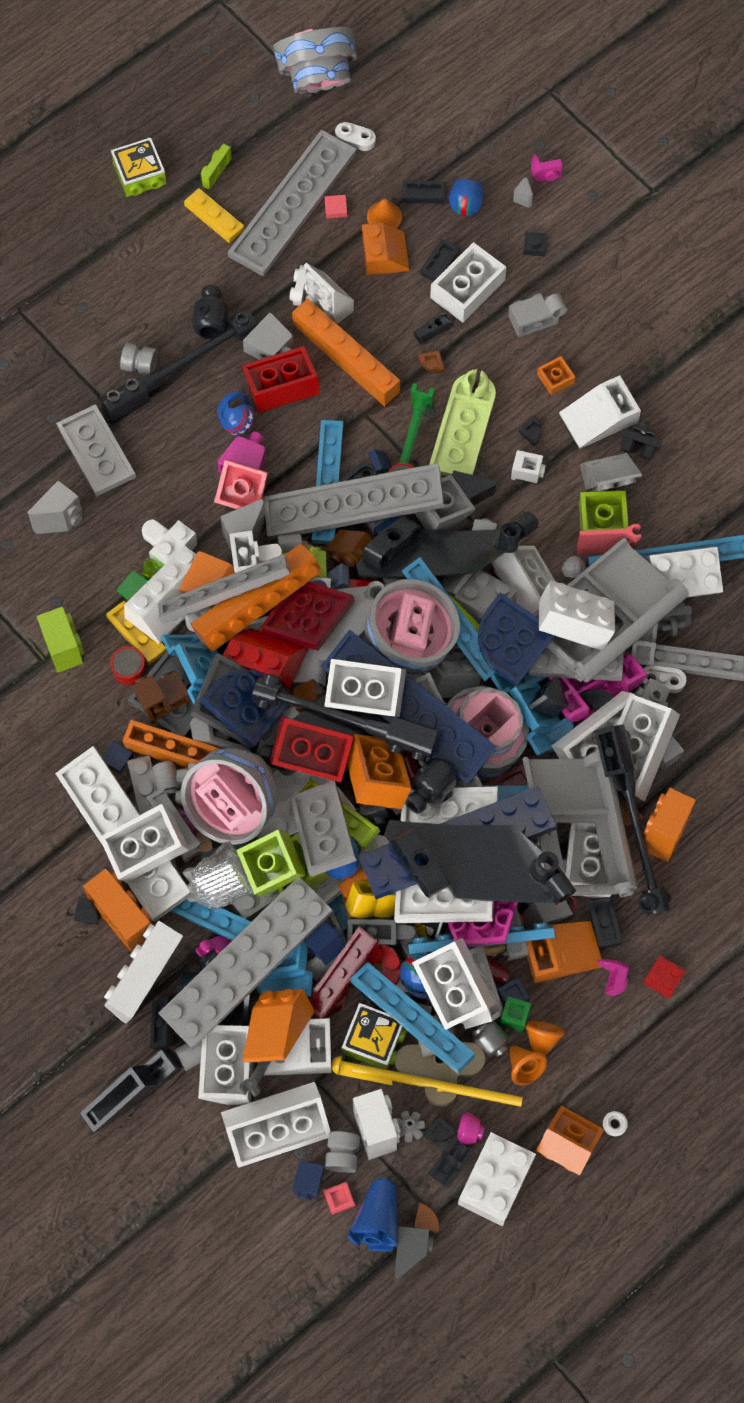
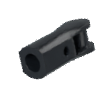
(431, 329)

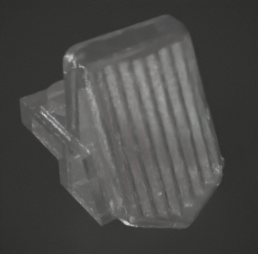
(220, 878)

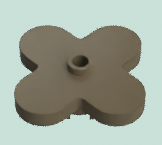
(411, 1062)

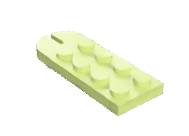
(464, 424)

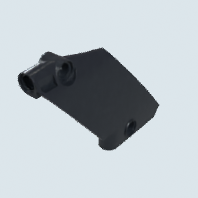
(478, 862)

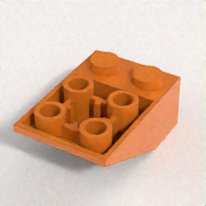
(568, 953)

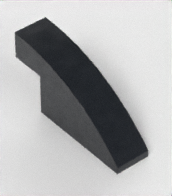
(131, 1089)

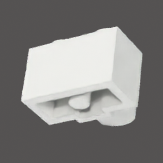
(166, 541)
(248, 553)

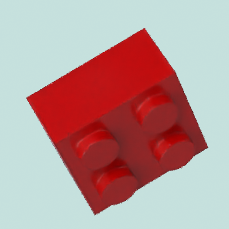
(664, 977)

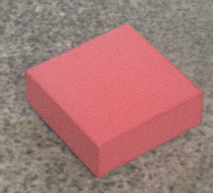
(335, 206)
(339, 1198)

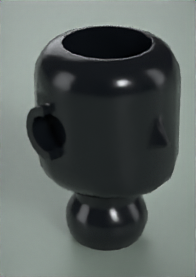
(210, 313)
(431, 785)

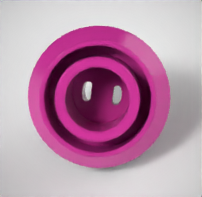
(469, 1129)

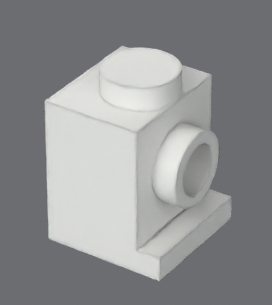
(527, 467)

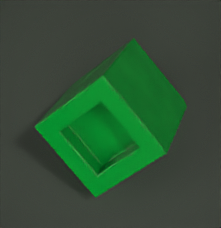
(131, 585)
(515, 1014)

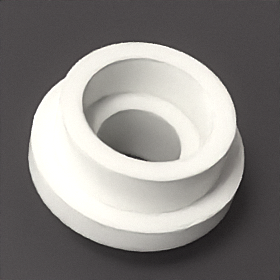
(618, 1117)

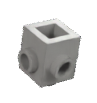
(653, 692)

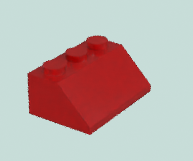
(281, 379)
(266, 654)

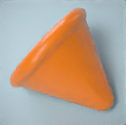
(385, 212)
(543, 1035)
(526, 1065)

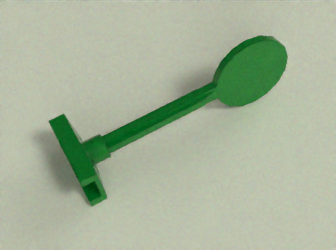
(420, 402)

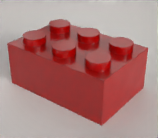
(311, 749)

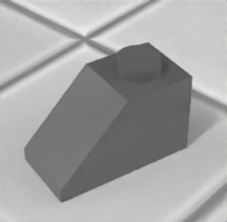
(411, 1250)

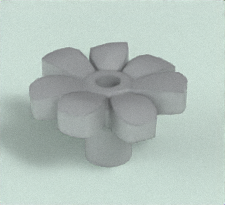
(414, 1129)

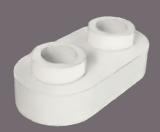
(354, 136)
(298, 293)
(665, 675)

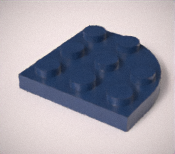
(511, 639)
(233, 705)

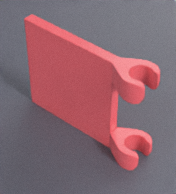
(602, 540)

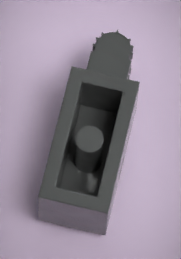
(383, 929)

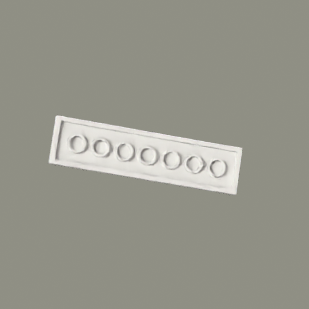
(108, 807)

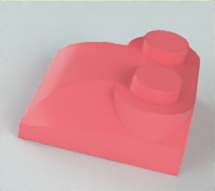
(240, 485)

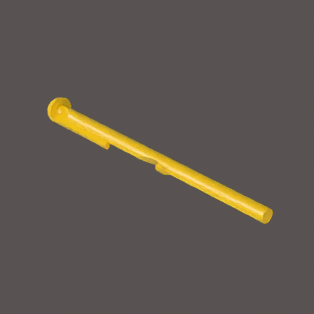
(387, 1077)

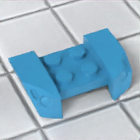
(193, 656)
(545, 730)
(290, 973)

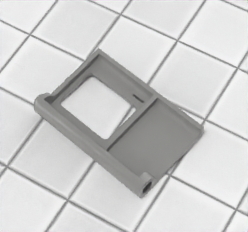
(639, 598)
(581, 794)

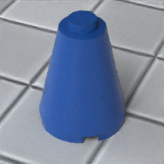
(377, 1218)

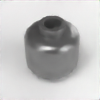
(490, 1038)

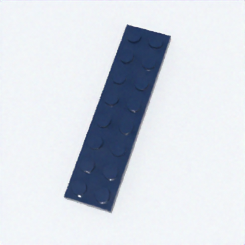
(458, 742)
(523, 810)

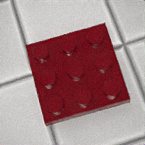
(308, 615)

